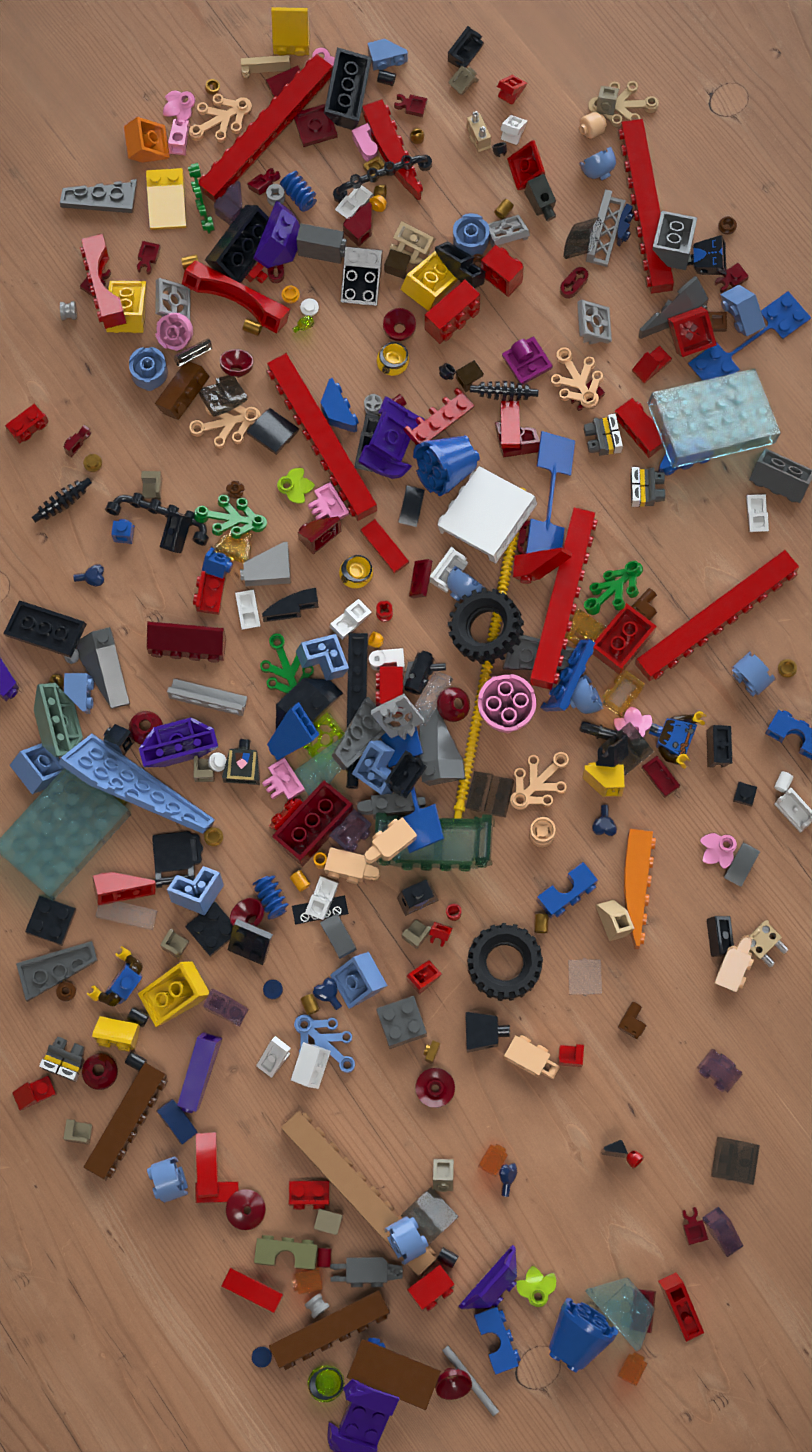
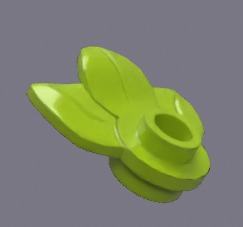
(298, 485)
(535, 1284)

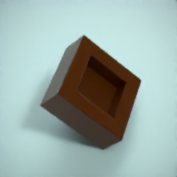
(718, 321)

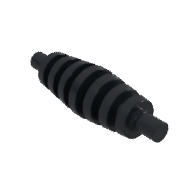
(504, 390)
(61, 500)

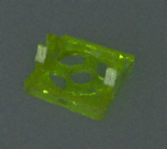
(328, 720)

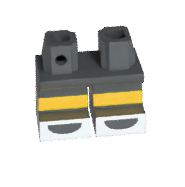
(606, 434)
(643, 487)
(62, 1062)

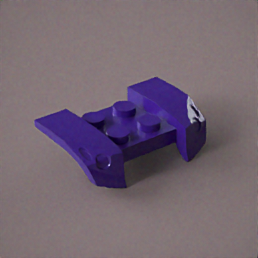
(389, 441)
(363, 1419)

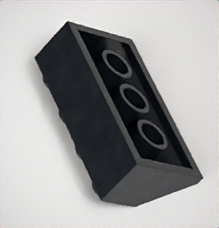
(347, 88)
(238, 245)

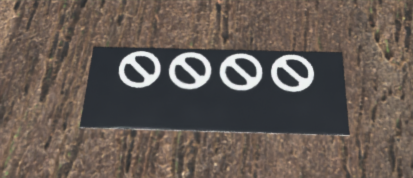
(337, 906)

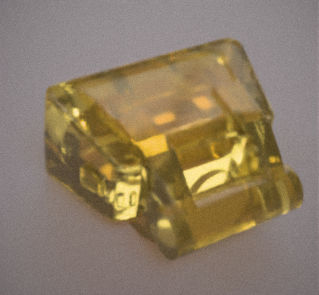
(236, 549)
(584, 626)

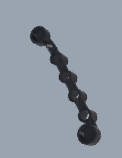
(424, 164)
(154, 507)

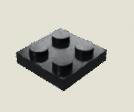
(50, 920)
(212, 929)
(249, 942)

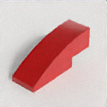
(207, 1165)
(252, 1290)

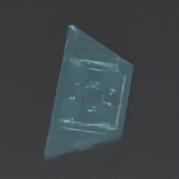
(624, 1308)

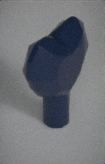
(92, 576)
(604, 823)
(327, 992)
(507, 1176)

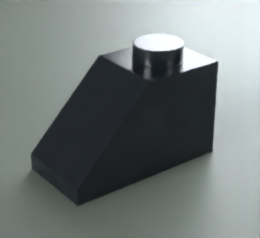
(119, 738)

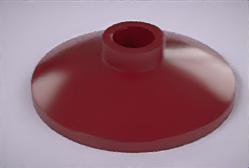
(433, 1077)
(236, 1205)

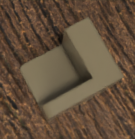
(151, 484)
(202, 771)
(416, 934)
(174, 944)
(77, 1132)
(328, 1222)

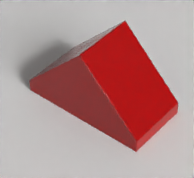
(423, 976)

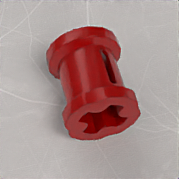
(383, 605)

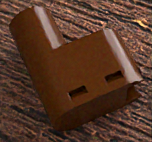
(642, 604)
(630, 1024)

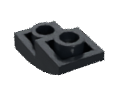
(411, 506)

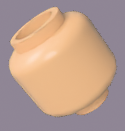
(592, 125)

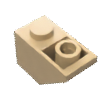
(615, 920)

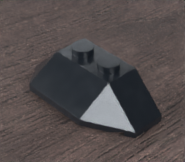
(312, 694)

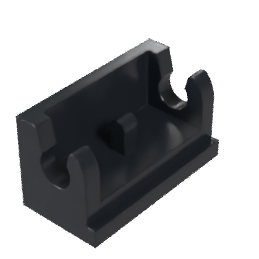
(465, 48)
(719, 746)
(615, 754)
(405, 774)

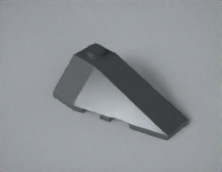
(689, 298)
(101, 660)
(439, 753)

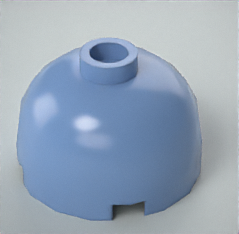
(599, 164)
(462, 584)
(586, 697)

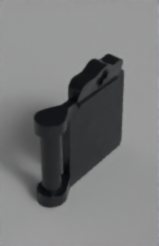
(176, 853)

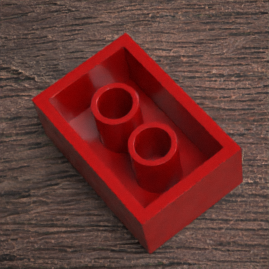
(452, 312)
(623, 639)

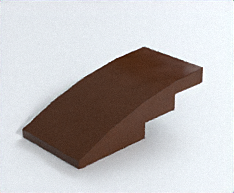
(394, 1374)

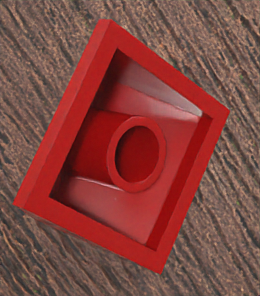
(525, 165)

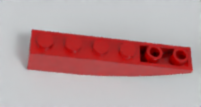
(390, 144)

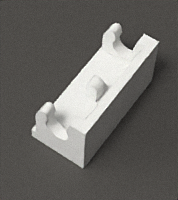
(441, 573)
(795, 810)
(310, 1065)

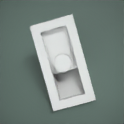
(513, 129)
(273, 1057)

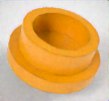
(378, 203)
(290, 294)

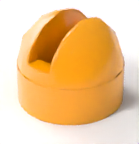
(375, 640)

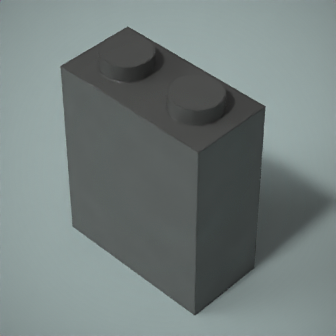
(321, 243)

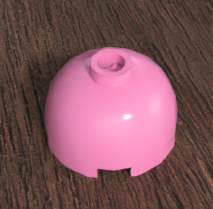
(174, 331)

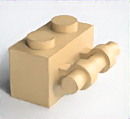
(414, 238)

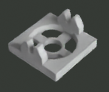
(513, 222)
(172, 287)
(602, 313)
(392, 707)

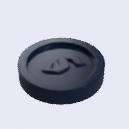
(273, 989)
(261, 1357)

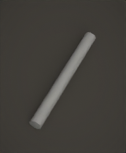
(475, 1386)

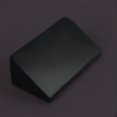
(175, 532)
(719, 935)
(615, 1149)

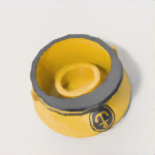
(393, 359)
(356, 571)

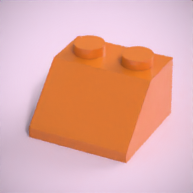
(146, 140)

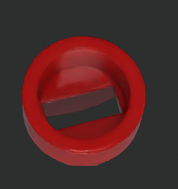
(453, 909)
(634, 1159)

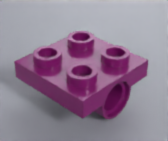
(527, 360)

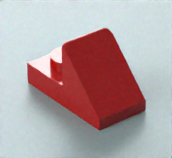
(510, 88)
(651, 364)
(33, 1093)

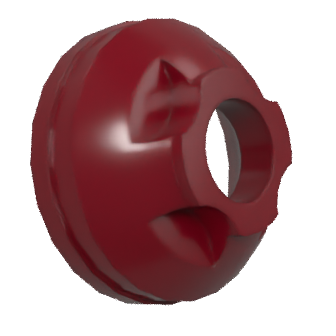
(399, 316)
(236, 359)
(446, 706)
(138, 734)
(246, 909)
(106, 1079)
(454, 1387)

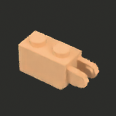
(391, 841)
(349, 866)
(735, 964)

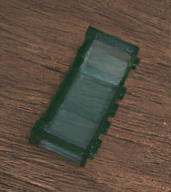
(464, 846)

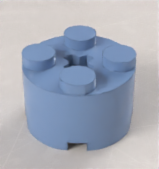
(471, 234)
(156, 368)
(752, 673)
(168, 1180)
(406, 1239)

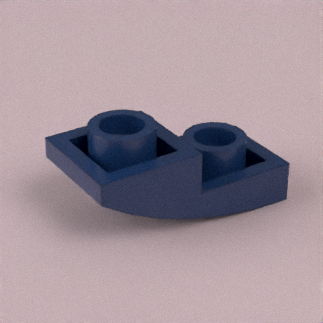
(624, 225)
(177, 1121)

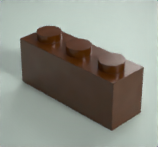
(182, 390)

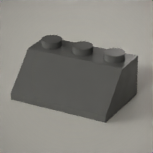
(674, 239)
(781, 476)

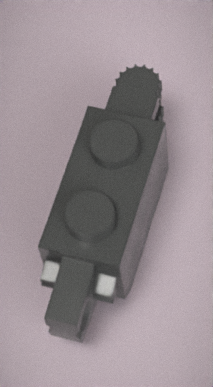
(390, 804)
(367, 1271)

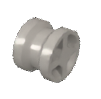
(272, 198)
(68, 310)
(372, 400)
(316, 1305)

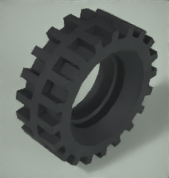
(472, 608)
(513, 937)

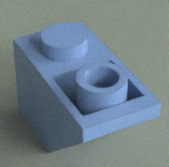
(386, 54)
(78, 689)

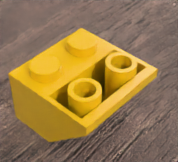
(605, 780)
(116, 1033)

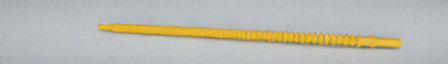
(463, 787)

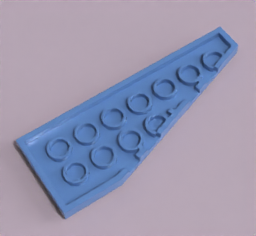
(115, 774)

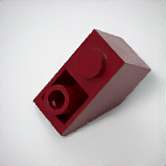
(359, 226)

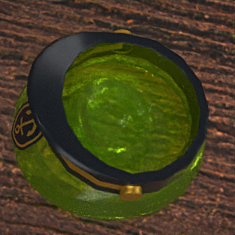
(325, 1383)

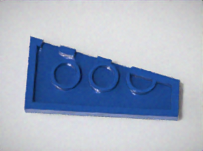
(569, 677)

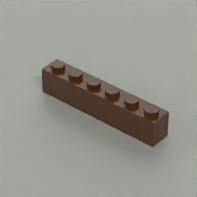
(125, 1122)
(329, 1329)

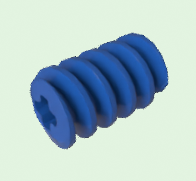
(296, 190)
(270, 897)

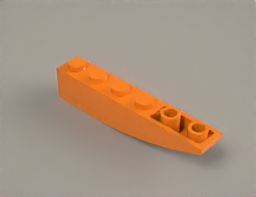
(637, 879)

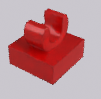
(257, 274)
(440, 931)

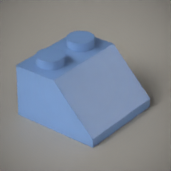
(36, 768)
(358, 979)

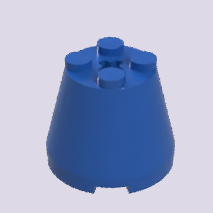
(445, 463)
(580, 1335)

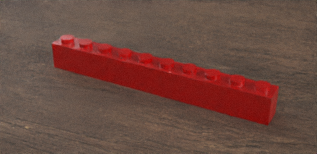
(266, 128)
(646, 202)
(321, 437)
(562, 600)
(717, 615)

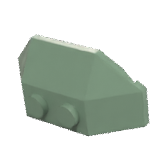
(56, 719)

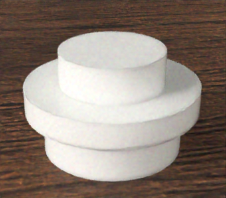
(309, 307)
(217, 762)

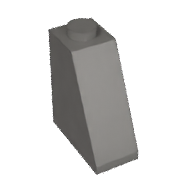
(268, 567)

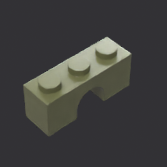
(268, 1249)

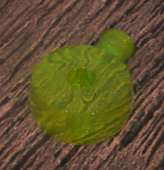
(304, 324)

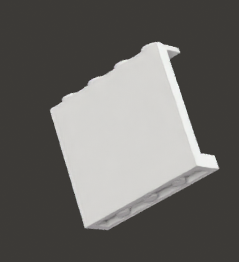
(487, 513)

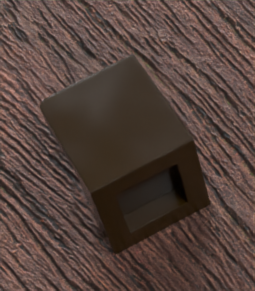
(397, 263)
(468, 374)

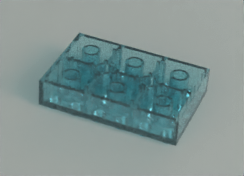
(713, 418)
(61, 832)

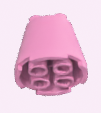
(512, 696)

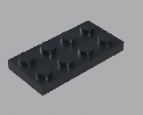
(45, 628)

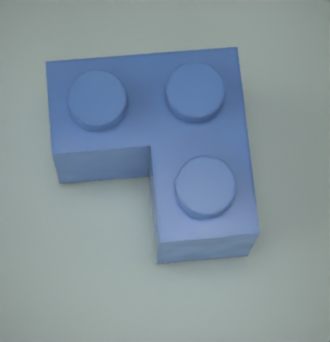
(744, 308)
(325, 652)
(372, 766)
(196, 894)

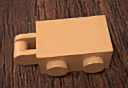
(530, 1057)

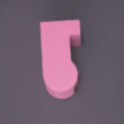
(178, 137)
(365, 145)

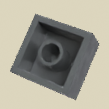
(401, 1022)

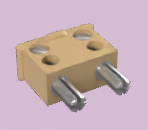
(478, 132)
(762, 941)

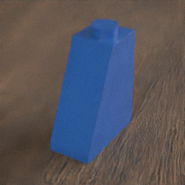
(292, 733)

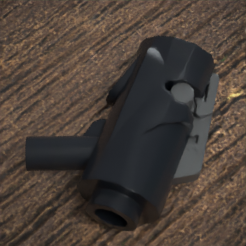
(418, 672)

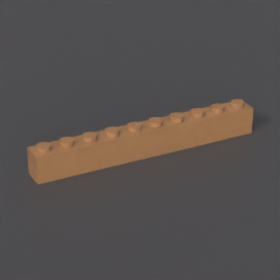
(348, 1182)

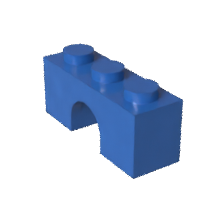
(785, 724)
(555, 902)
(492, 1322)

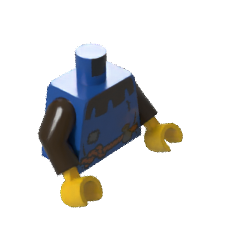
(676, 736)
(123, 983)

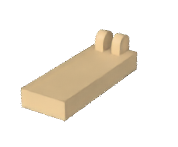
(264, 64)

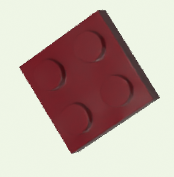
(314, 126)

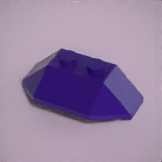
(279, 238)
(177, 743)
(493, 1284)

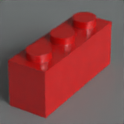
(639, 427)

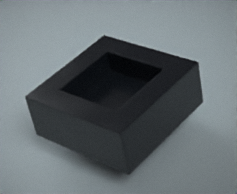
(745, 794)

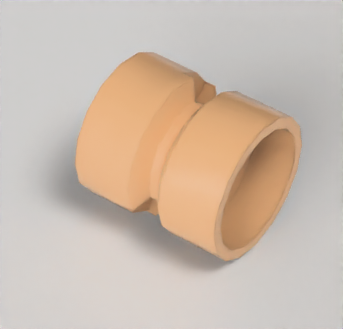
(542, 832)

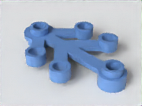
(323, 1040)

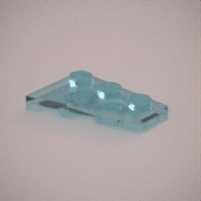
(318, 769)

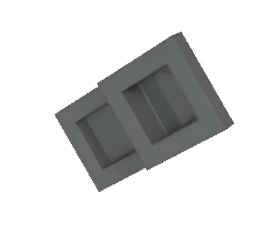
(742, 864)
(338, 936)

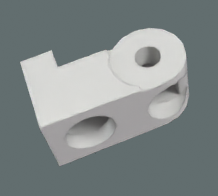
(387, 657)

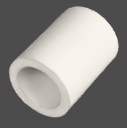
(783, 782)

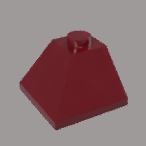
(319, 533)

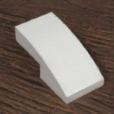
(351, 203)
(757, 513)
(247, 609)
(350, 619)
(322, 898)

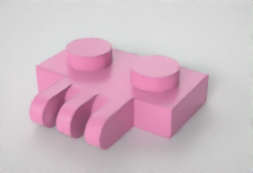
(328, 503)
(283, 781)

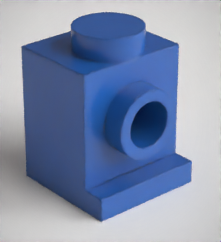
(123, 531)
(217, 563)

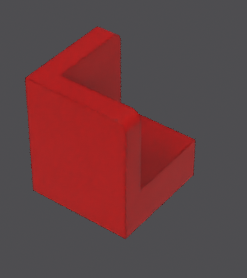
(571, 1055)

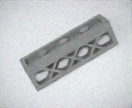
(604, 208)
(207, 697)

